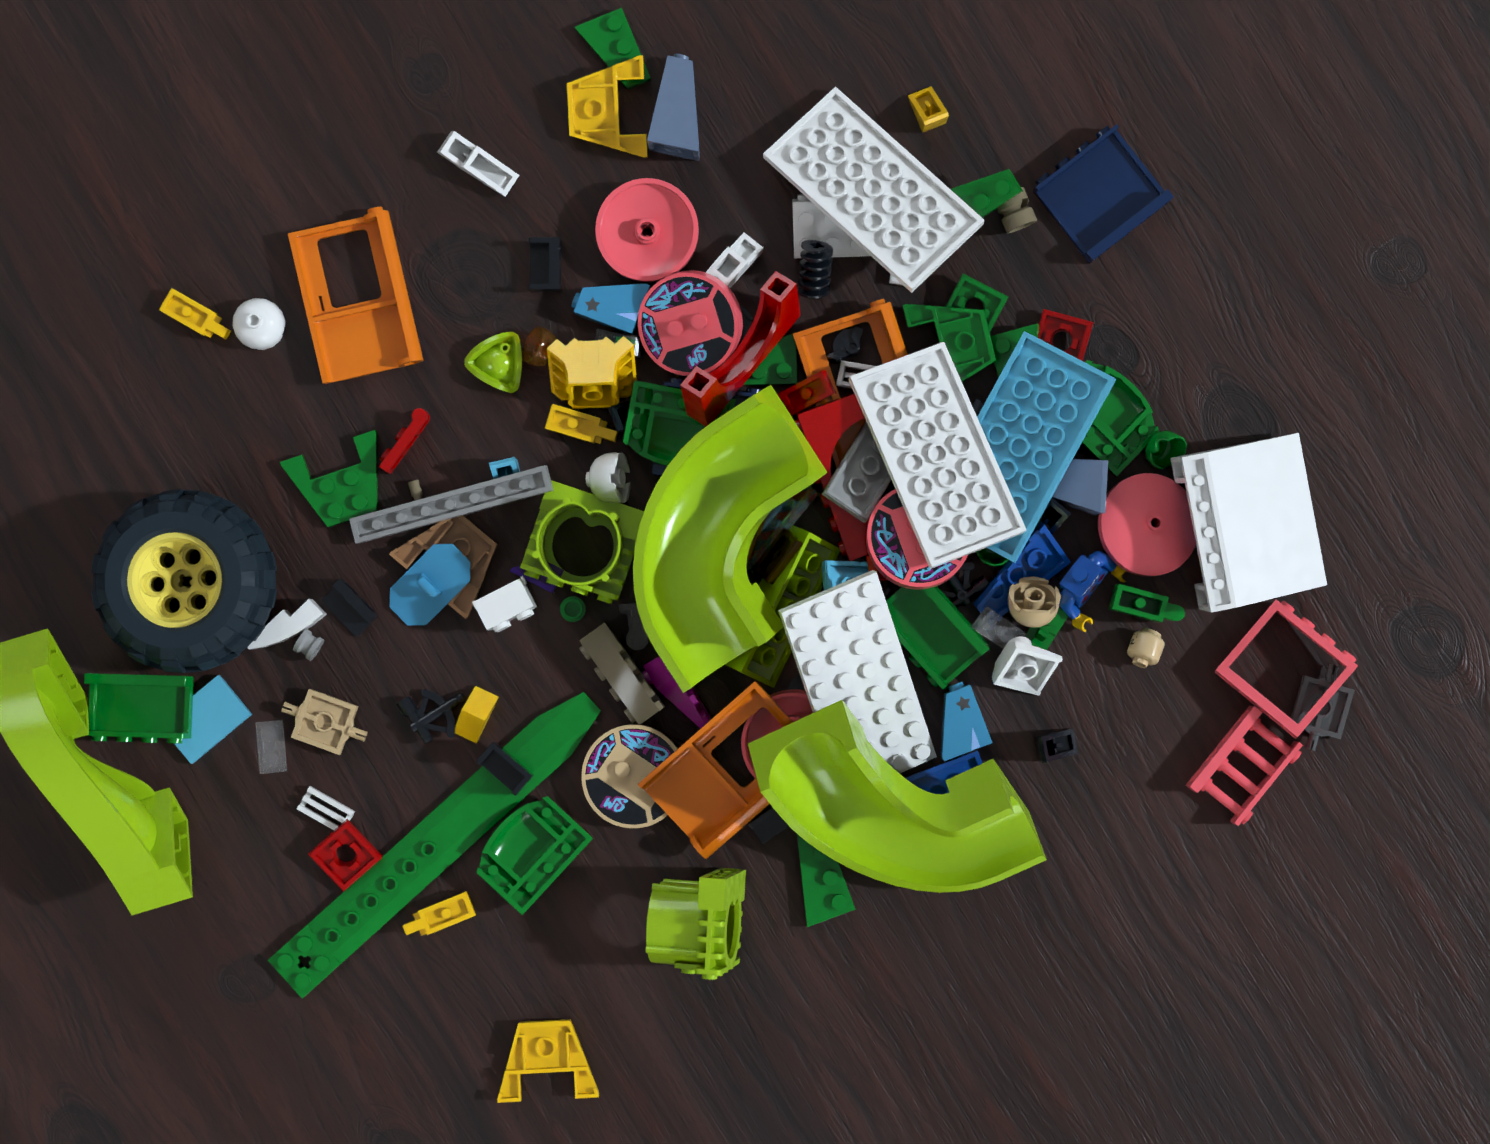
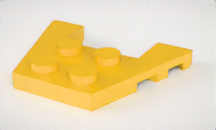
(595, 107)
(546, 1048)

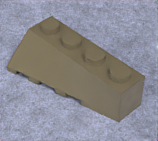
(622, 674)

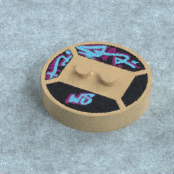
(615, 768)

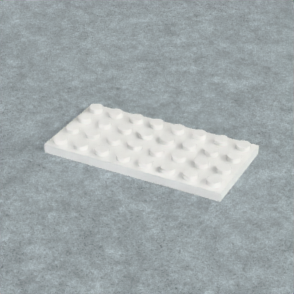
(873, 189)
(937, 455)
(853, 655)

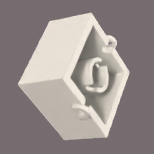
(505, 605)

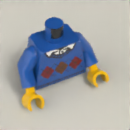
(1082, 582)

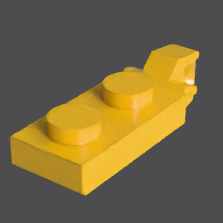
(193, 315)
(579, 425)
(441, 915)

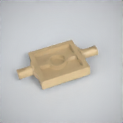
(324, 721)

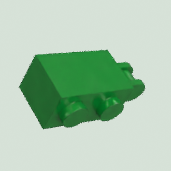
(1144, 604)

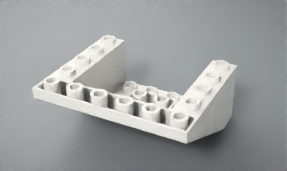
(1251, 522)

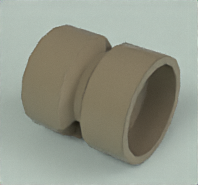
(1017, 213)

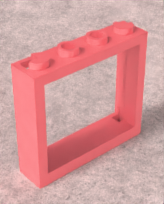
(1262, 702)

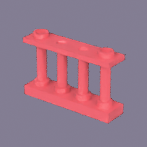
(1234, 741)

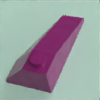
(687, 702)

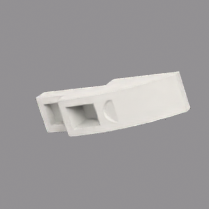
(735, 260)

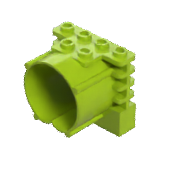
(571, 502)
(697, 922)

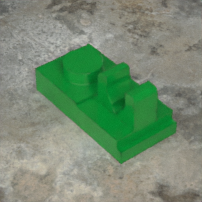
(1044, 635)

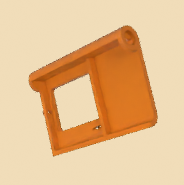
(362, 335)
(814, 359)
(699, 790)

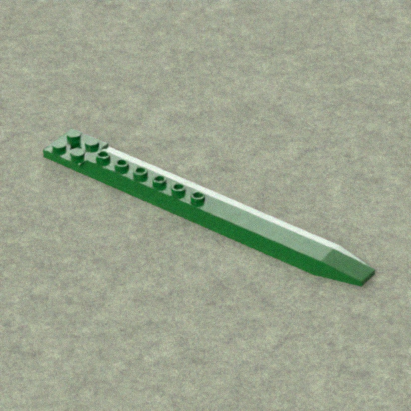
(430, 848)

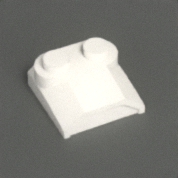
(1024, 666)

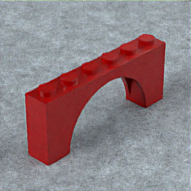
(710, 392)
(822, 429)

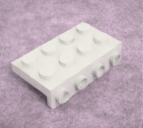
(813, 224)

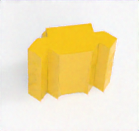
(592, 372)

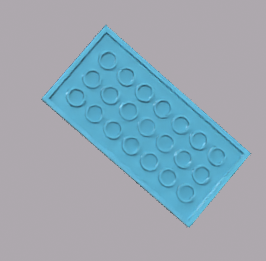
(1037, 425)

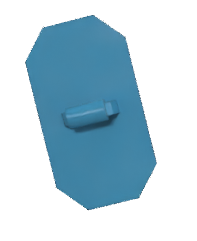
(430, 584)

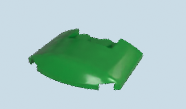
(659, 422)
(1121, 424)
(531, 852)

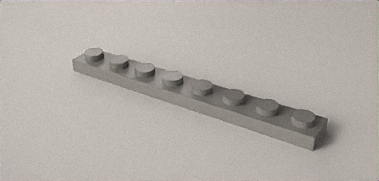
(451, 504)

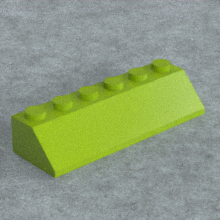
(796, 582)

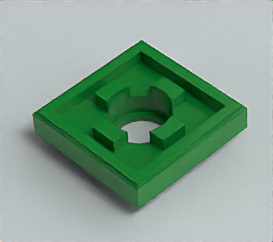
(971, 288)

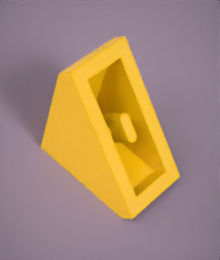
(928, 109)
(475, 714)

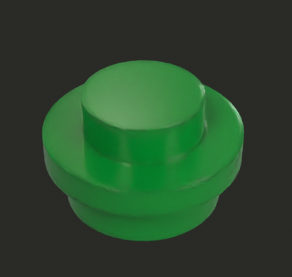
(572, 608)

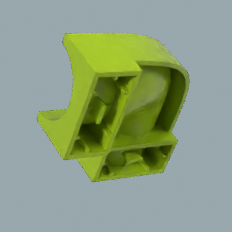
(699, 534)
(878, 823)
(124, 824)

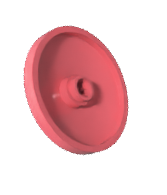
(642, 206)
(1128, 531)

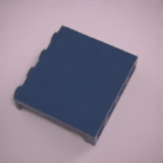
(1101, 193)

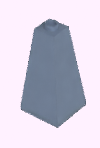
(675, 113)
(1084, 486)

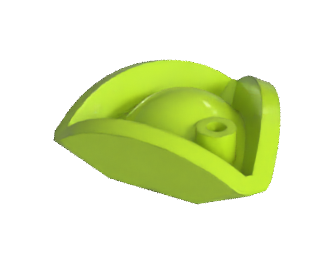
(497, 361)

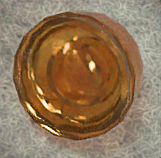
(536, 346)

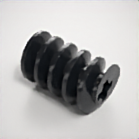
(816, 269)

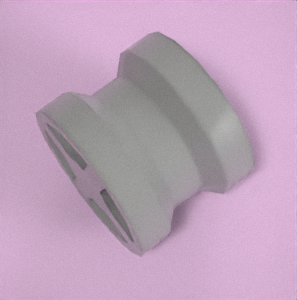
(308, 644)

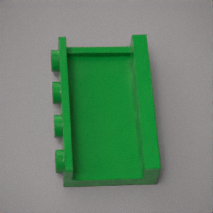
(935, 633)
(140, 707)

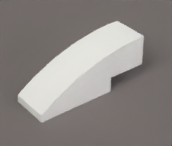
(478, 163)
(288, 625)

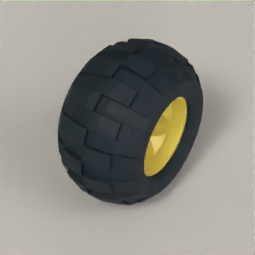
(134, 558)

